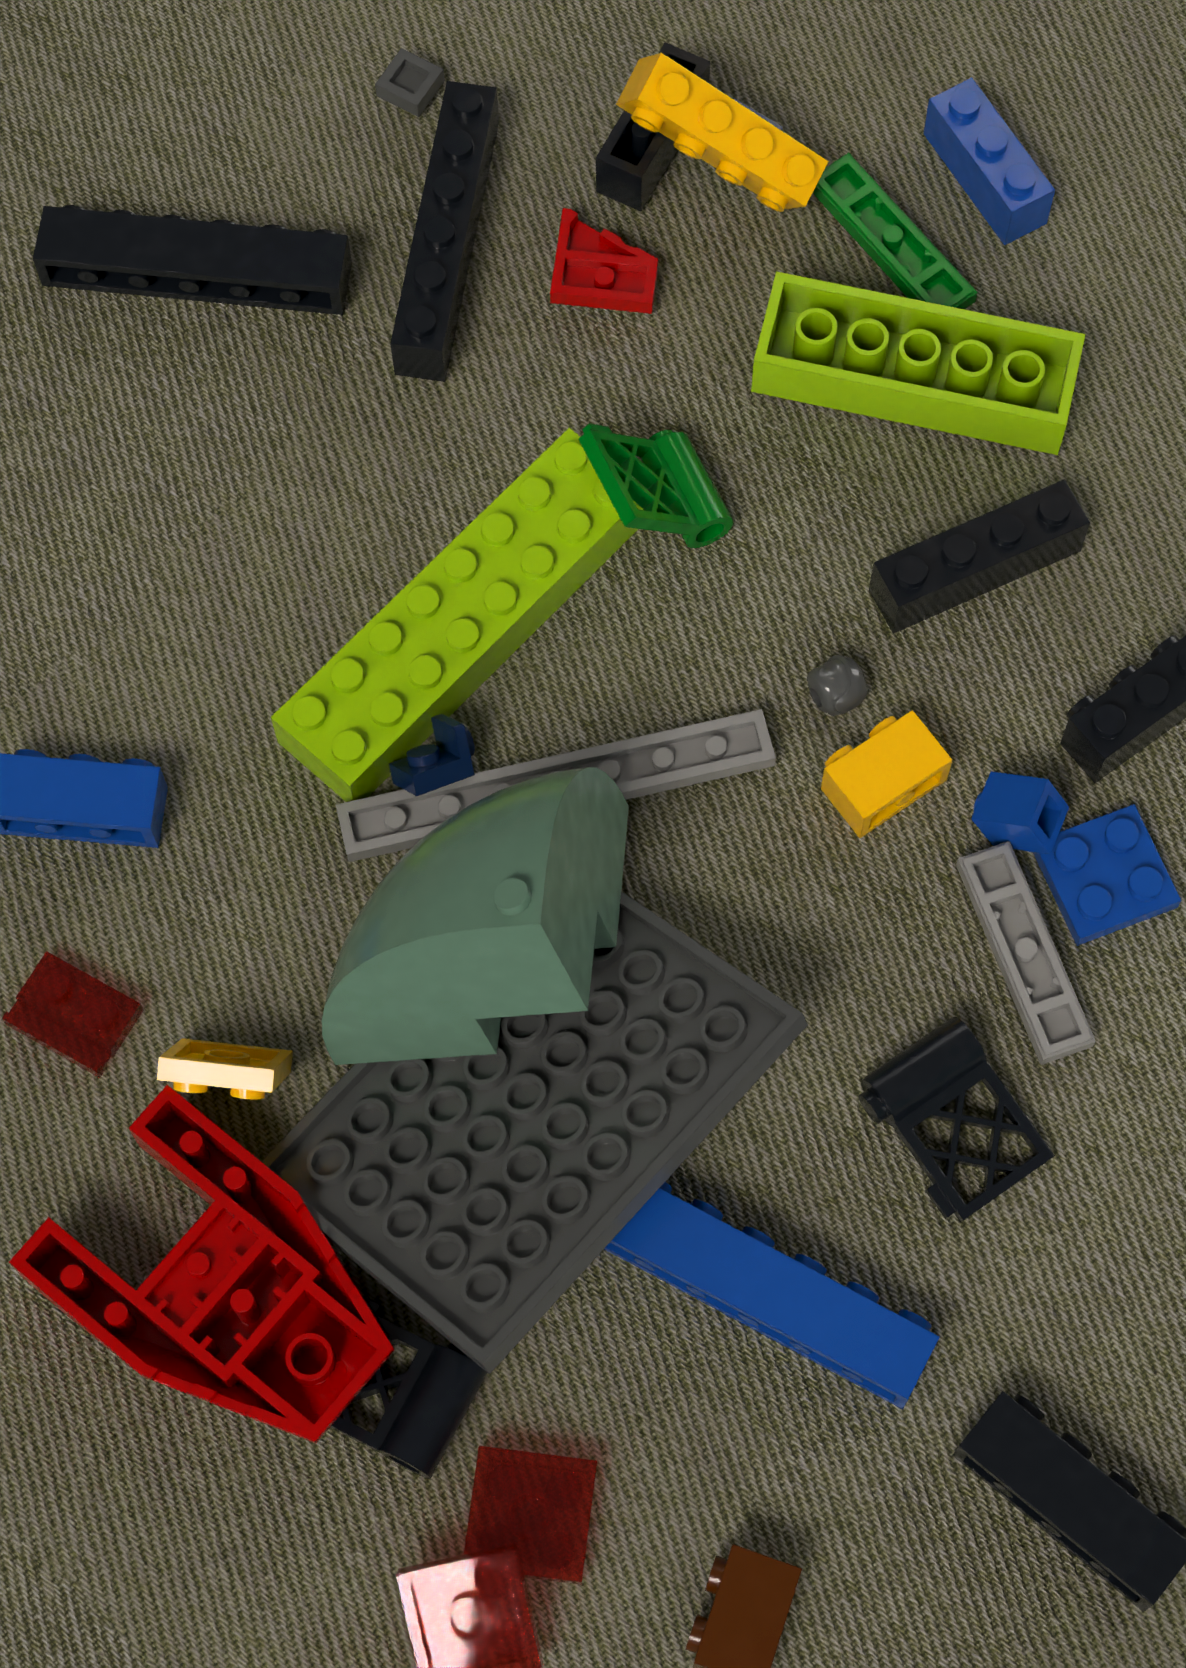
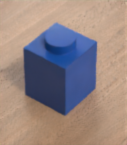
(1020, 811)

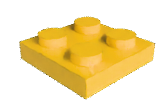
(243, 1068)

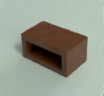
(746, 1612)

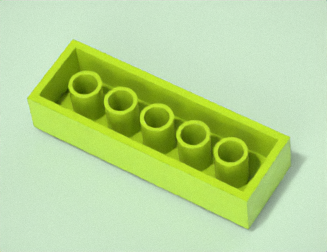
(917, 363)

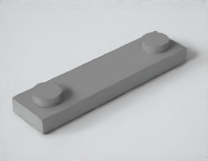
(1025, 953)

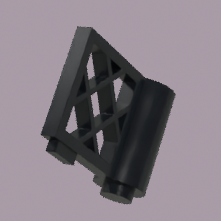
(926, 1080)
(426, 1405)

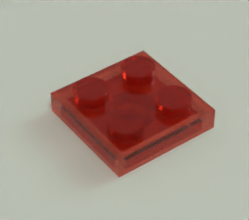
(539, 1505)
(470, 1611)

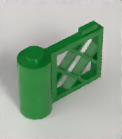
(671, 475)

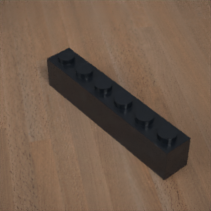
(445, 232)
(193, 259)

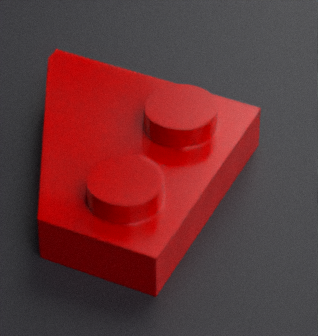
(601, 269)

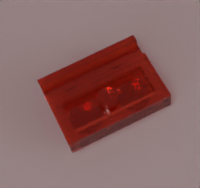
(73, 1014)

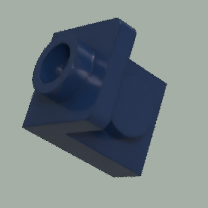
(439, 764)

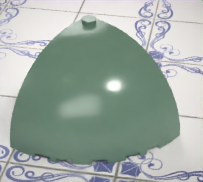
(483, 923)

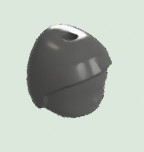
(837, 685)

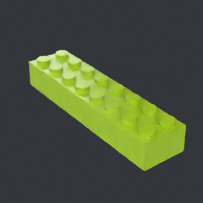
(454, 623)

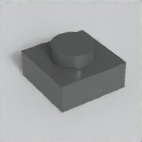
(409, 82)

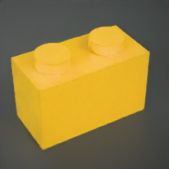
(885, 772)

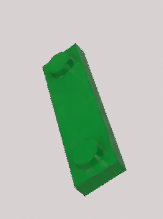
(890, 236)

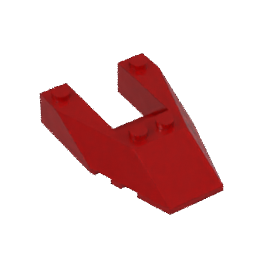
(241, 1306)

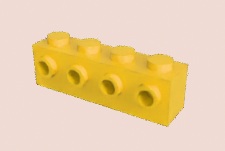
(721, 132)

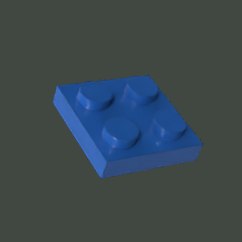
(1107, 875)

